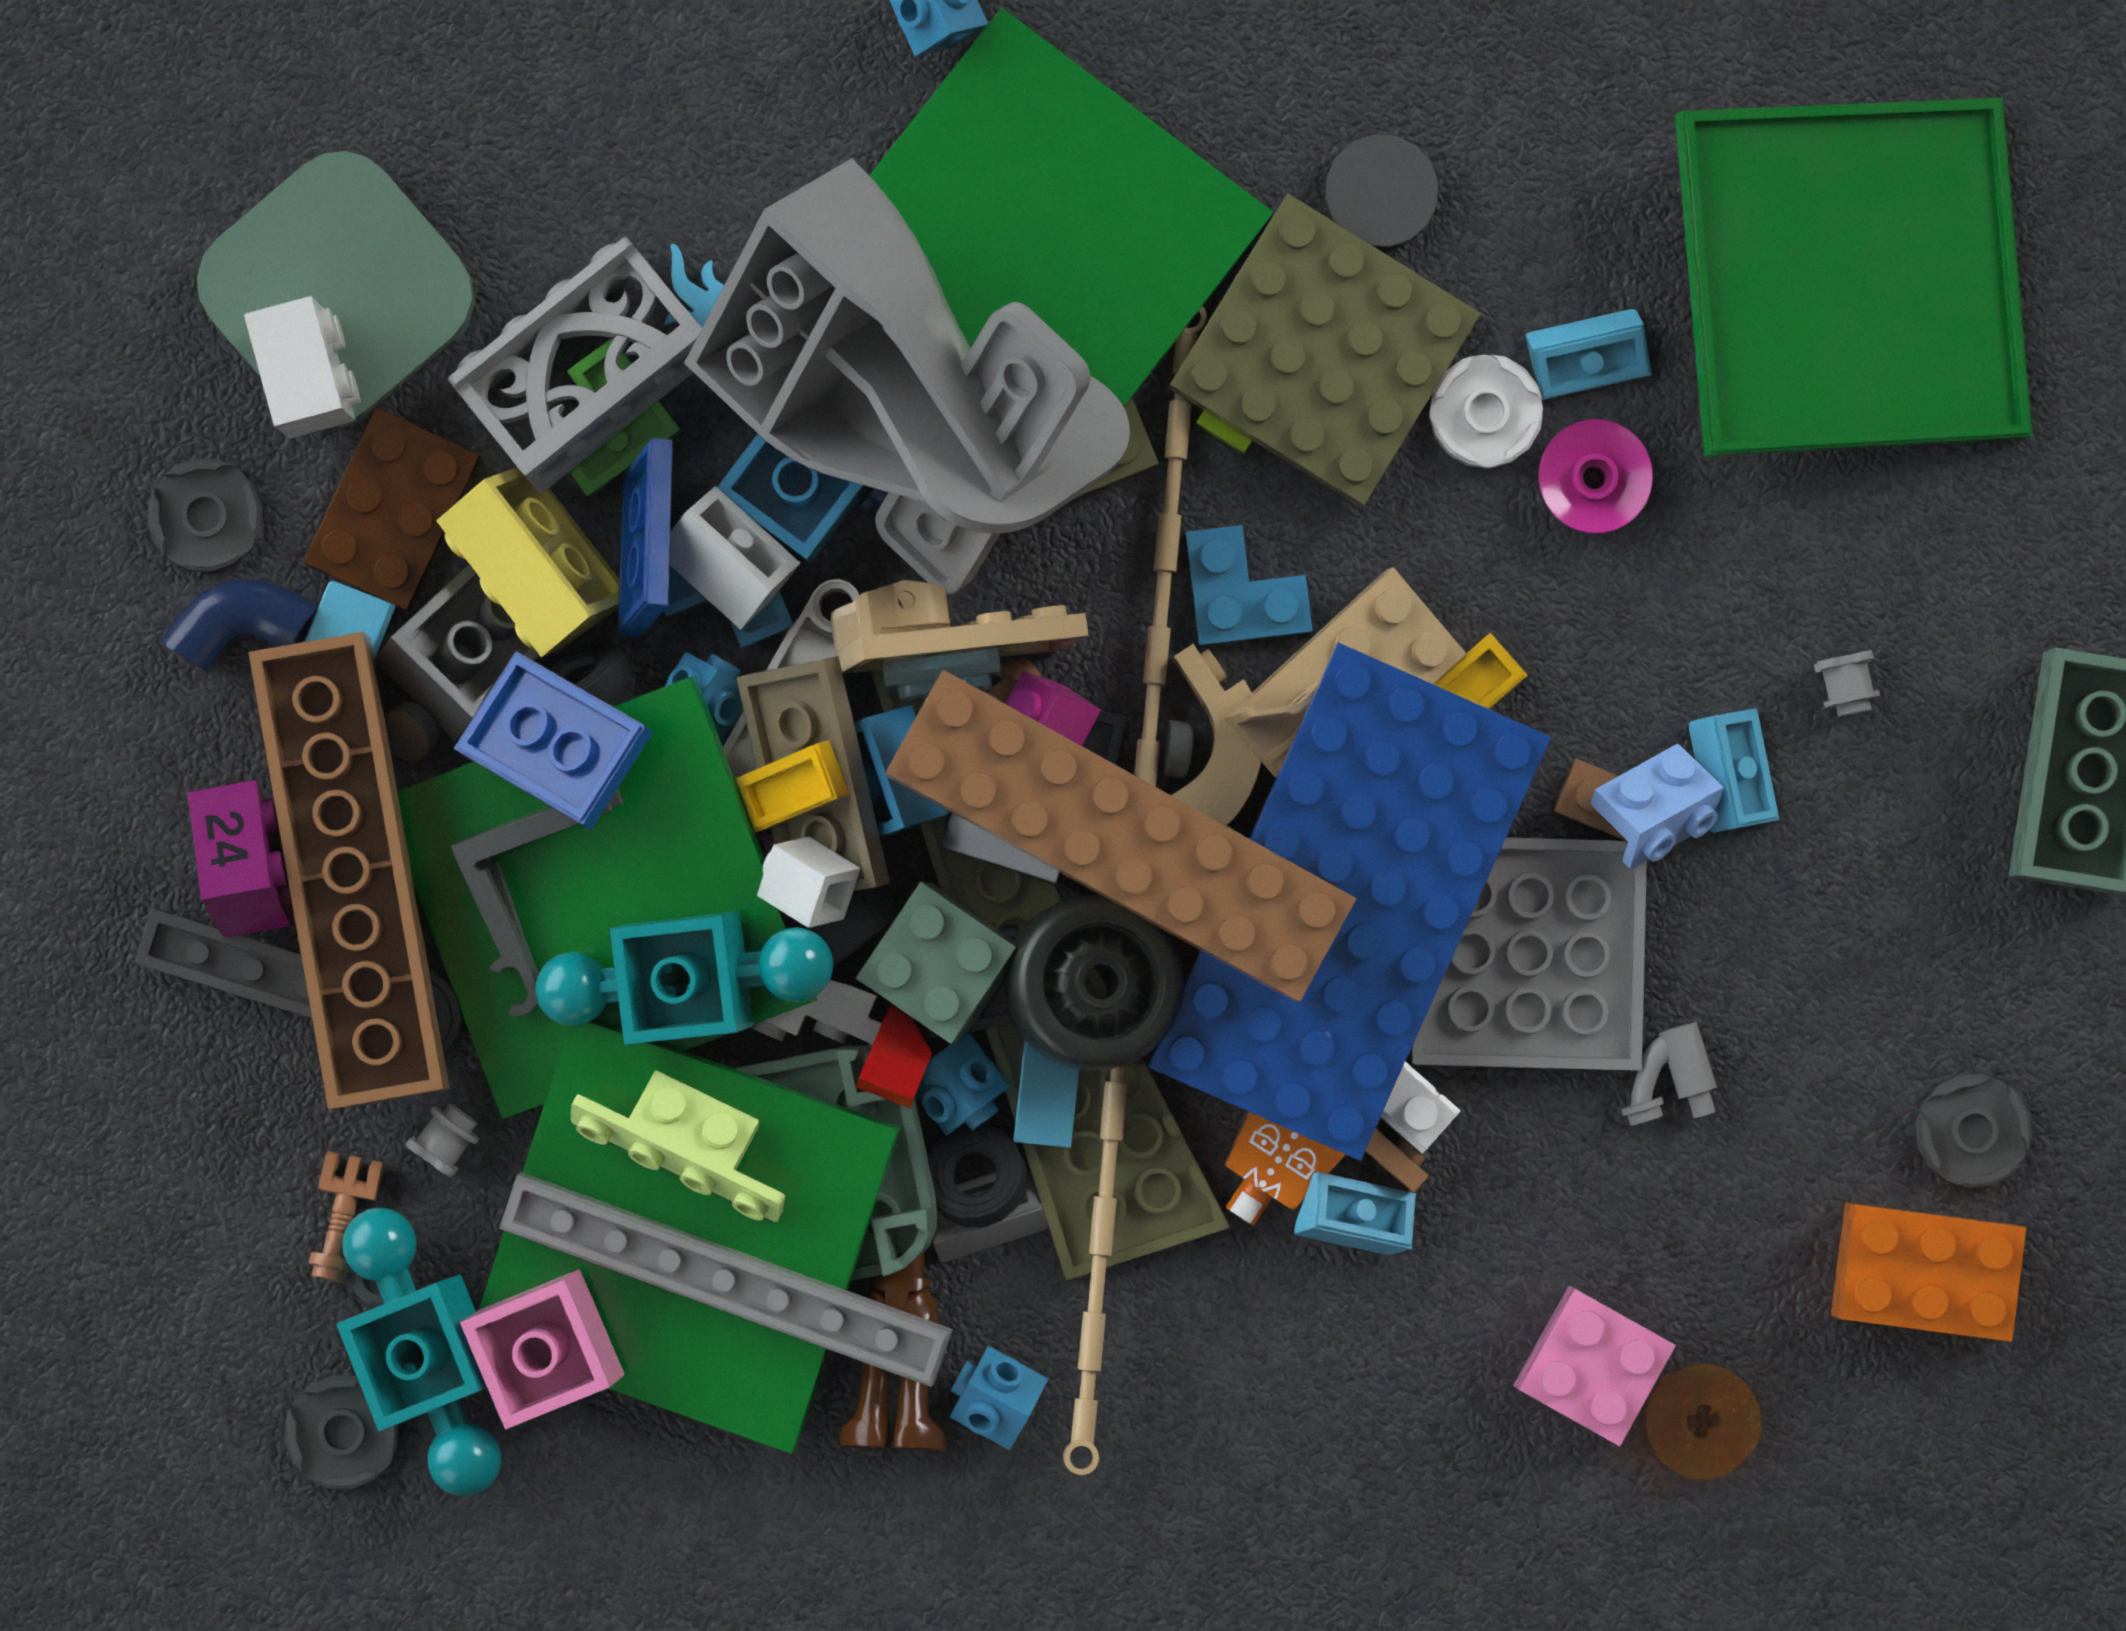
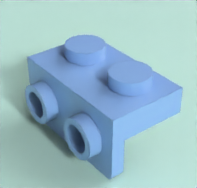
(1659, 804)

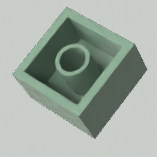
(939, 962)

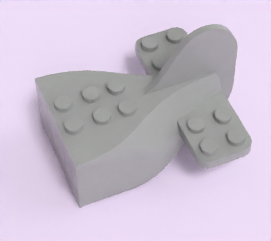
(860, 371)

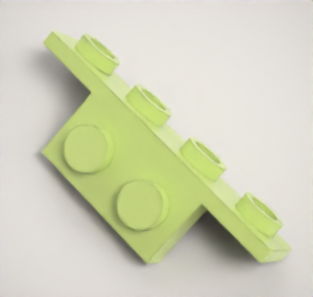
(687, 1136)

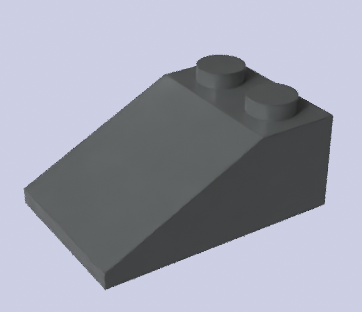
(453, 652)

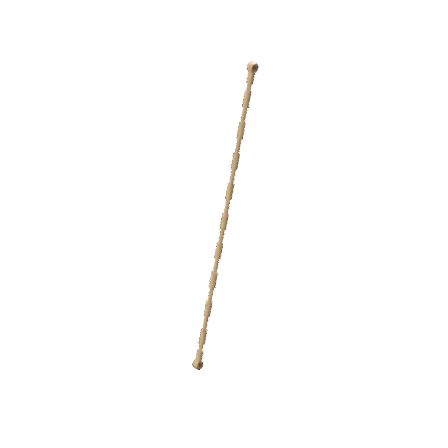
(1146, 769)

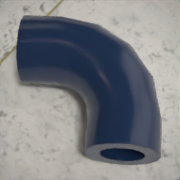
(236, 611)

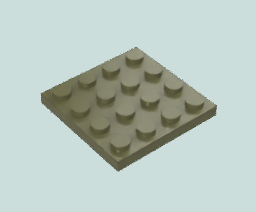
(1324, 350)

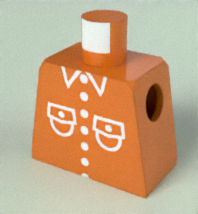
(1274, 1166)

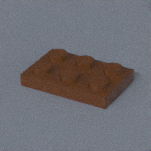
(386, 509)

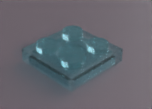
(916, 677)

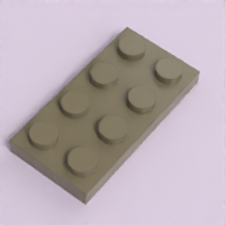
(802, 707)

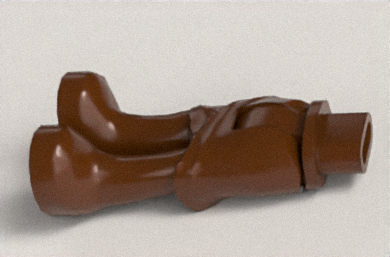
(913, 1425)

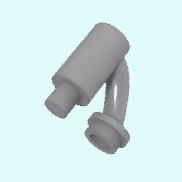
(1689, 1068)

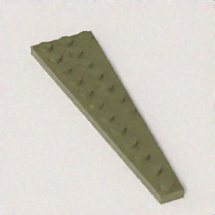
(1156, 1176)

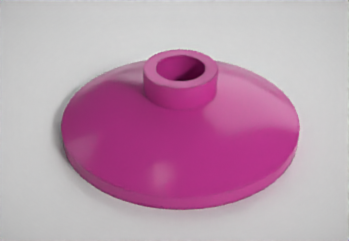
(1618, 457)

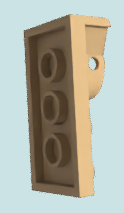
(1380, 622)
(881, 631)

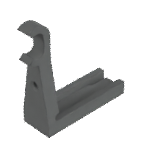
(492, 893)

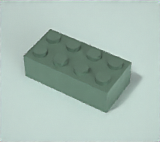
(2075, 776)

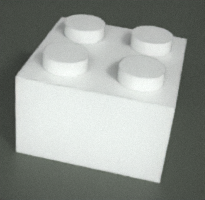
(301, 366)

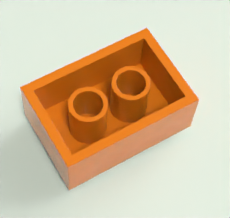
(1928, 1272)

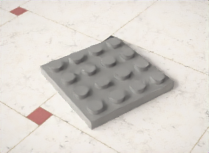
(1546, 964)

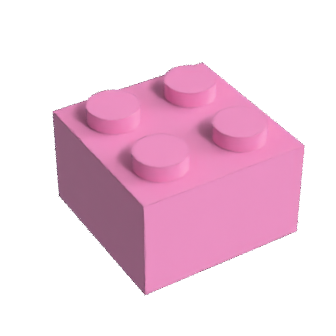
(542, 1349)
(1594, 1365)

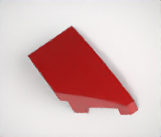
(896, 1059)

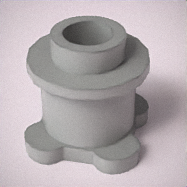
(1848, 683)
(444, 1139)

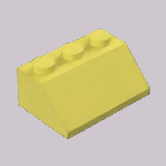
(532, 560)

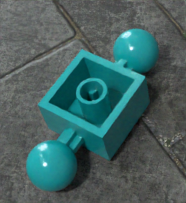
(711, 949)
(385, 1358)

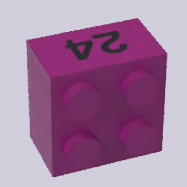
(240, 858)

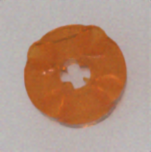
(1725, 1445)

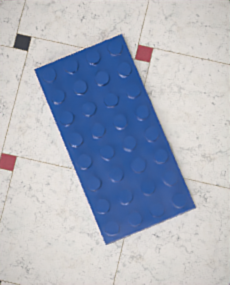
(1406, 810)

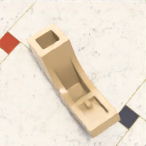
(1232, 765)

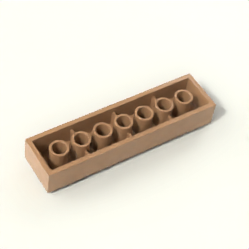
(1120, 836)
(348, 870)

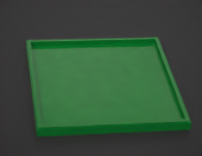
(1067, 201)
(1853, 276)
(663, 853)
(668, 1344)

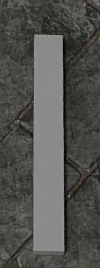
(726, 1279)

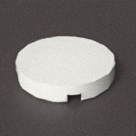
(1486, 411)

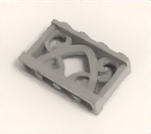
(562, 315)

